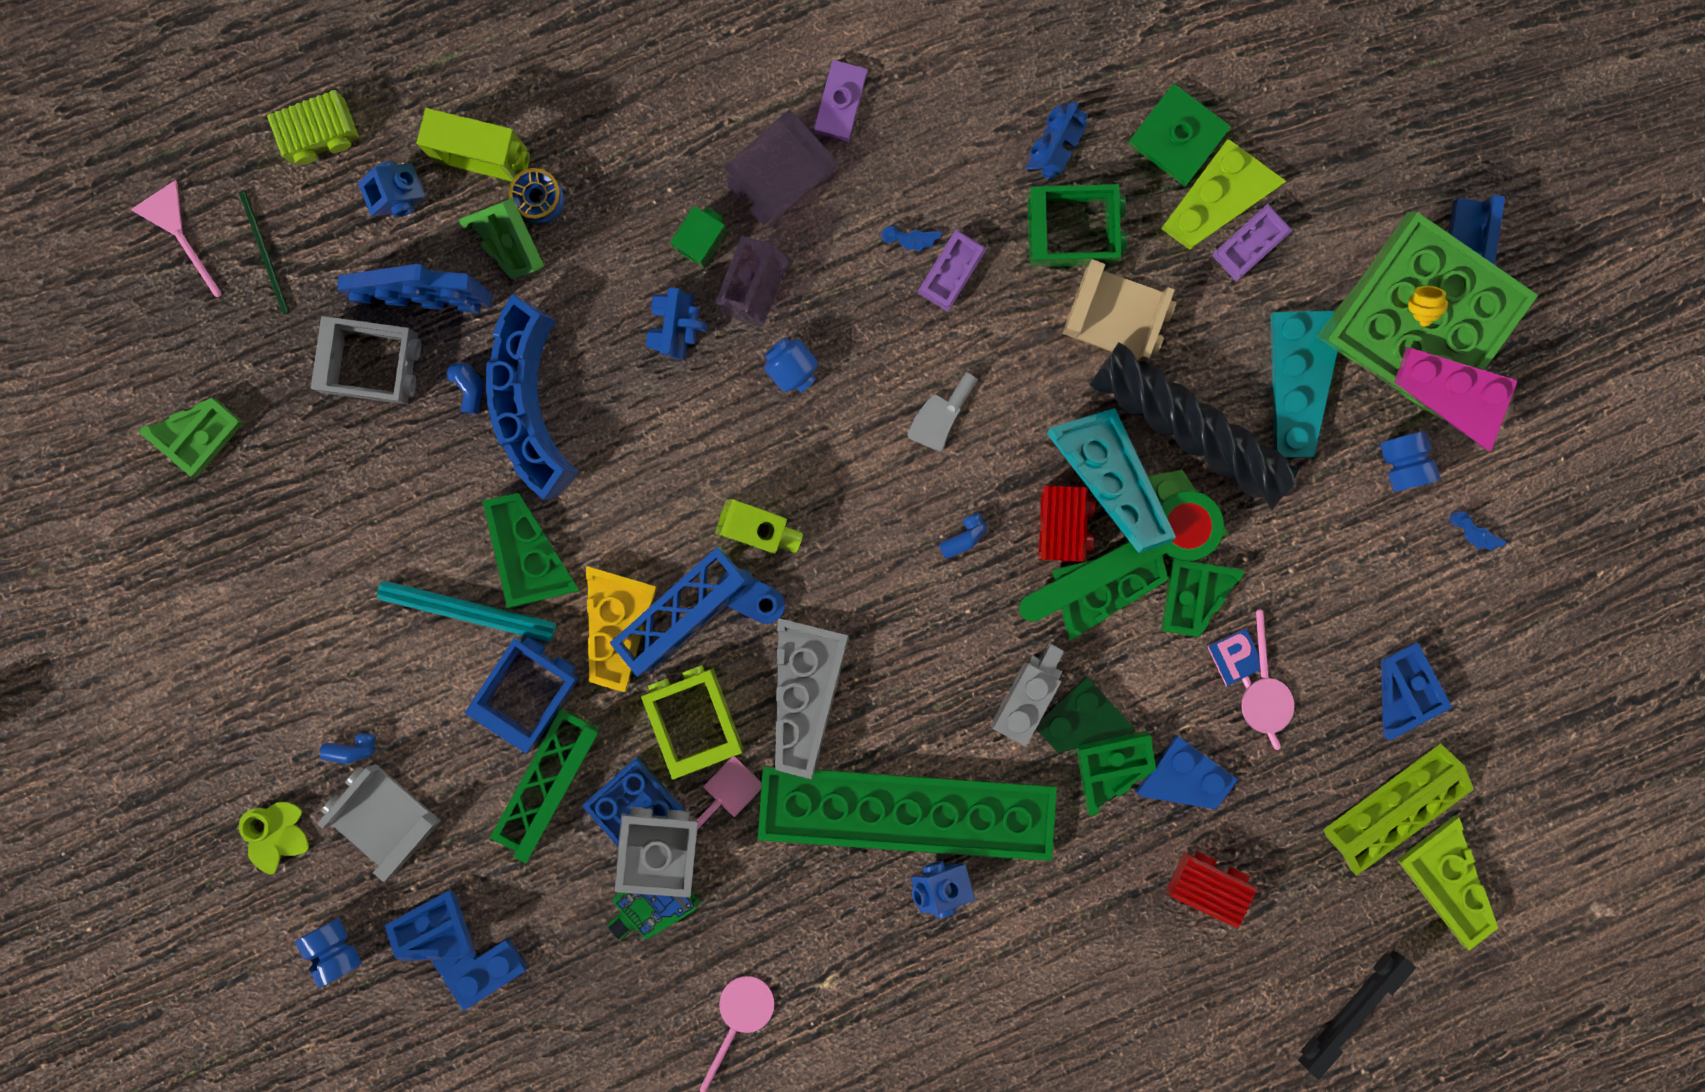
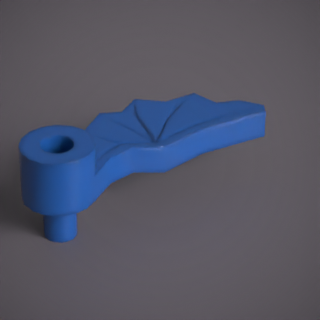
(914, 240)
(1477, 535)

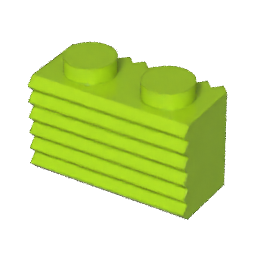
(313, 128)

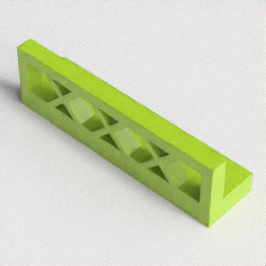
(1398, 805)

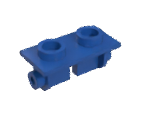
(1064, 125)

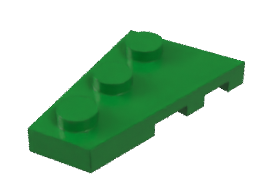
(523, 554)
(1110, 598)

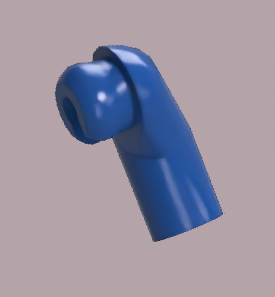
(470, 384)

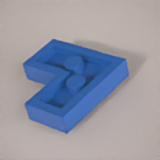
(479, 976)

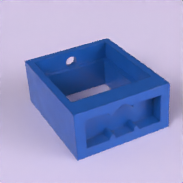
(501, 724)

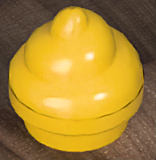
(1427, 304)

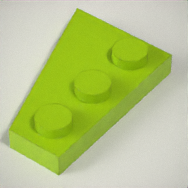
(1448, 880)

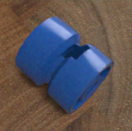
(1410, 461)
(328, 952)

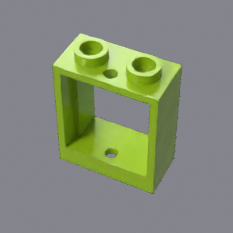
(472, 145)
(708, 756)

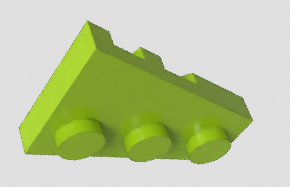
(1220, 194)

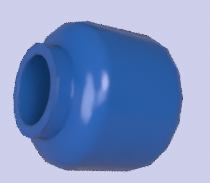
(790, 365)

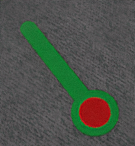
(1197, 530)

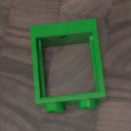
(1037, 223)

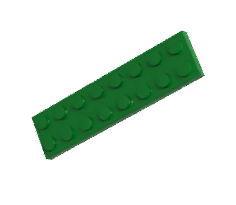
(908, 813)

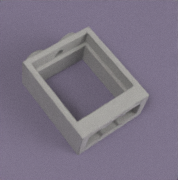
(330, 352)

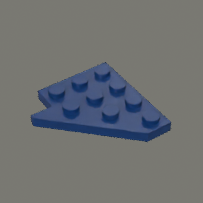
(417, 285)

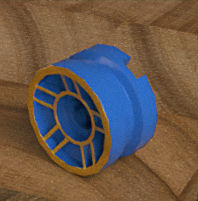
(525, 186)

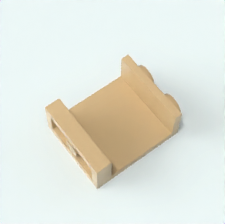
(1119, 310)

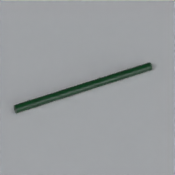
(264, 252)

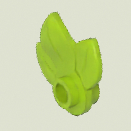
(277, 838)

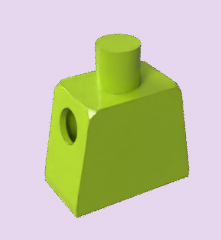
(741, 523)

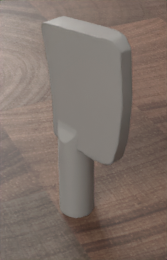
(938, 416)

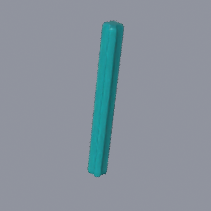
(466, 611)

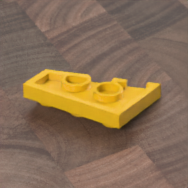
(611, 608)

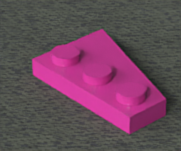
(1459, 393)

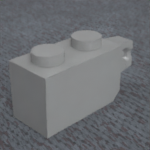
(1029, 696)

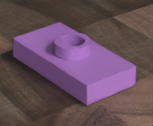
(840, 100)
(1252, 242)
(952, 270)

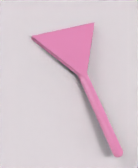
(164, 211)

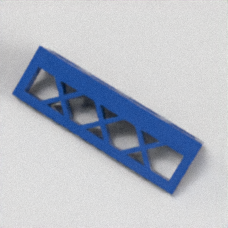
(1478, 224)
(690, 623)

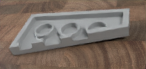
(807, 681)

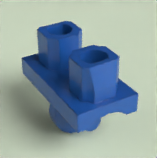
(678, 326)

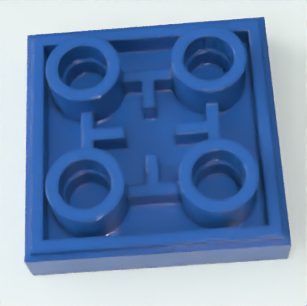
(629, 788)

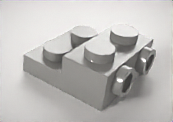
(656, 853)

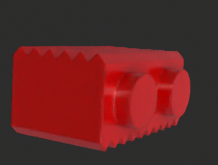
(1064, 523)
(1212, 889)

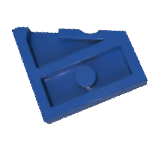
(1409, 691)
(1187, 777)
(431, 932)

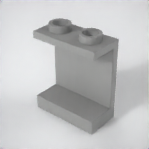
(380, 819)

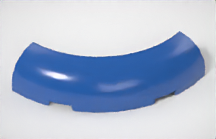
(514, 399)

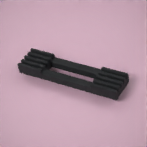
(1389, 975)

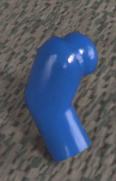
(967, 540)
(346, 754)

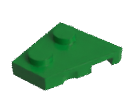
(1113, 766)

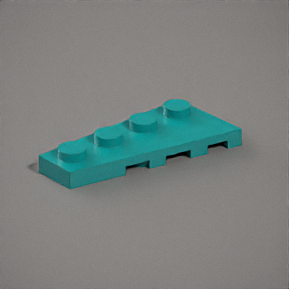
(1299, 380)
(1112, 471)

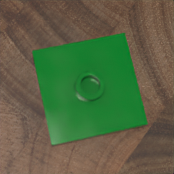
(1179, 135)

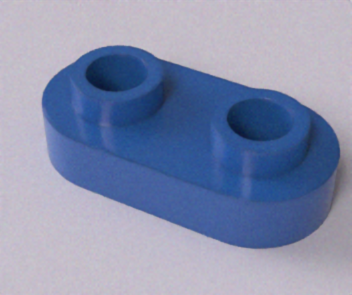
(749, 601)

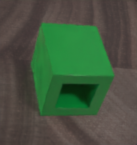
(699, 235)

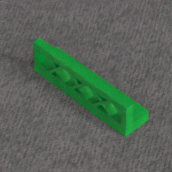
(552, 797)

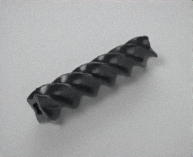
(1196, 426)

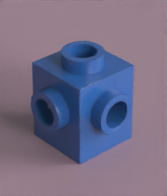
(391, 189)
(941, 888)

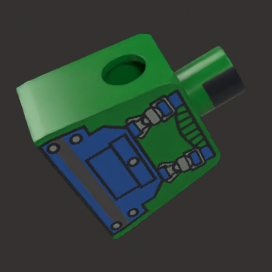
(648, 913)

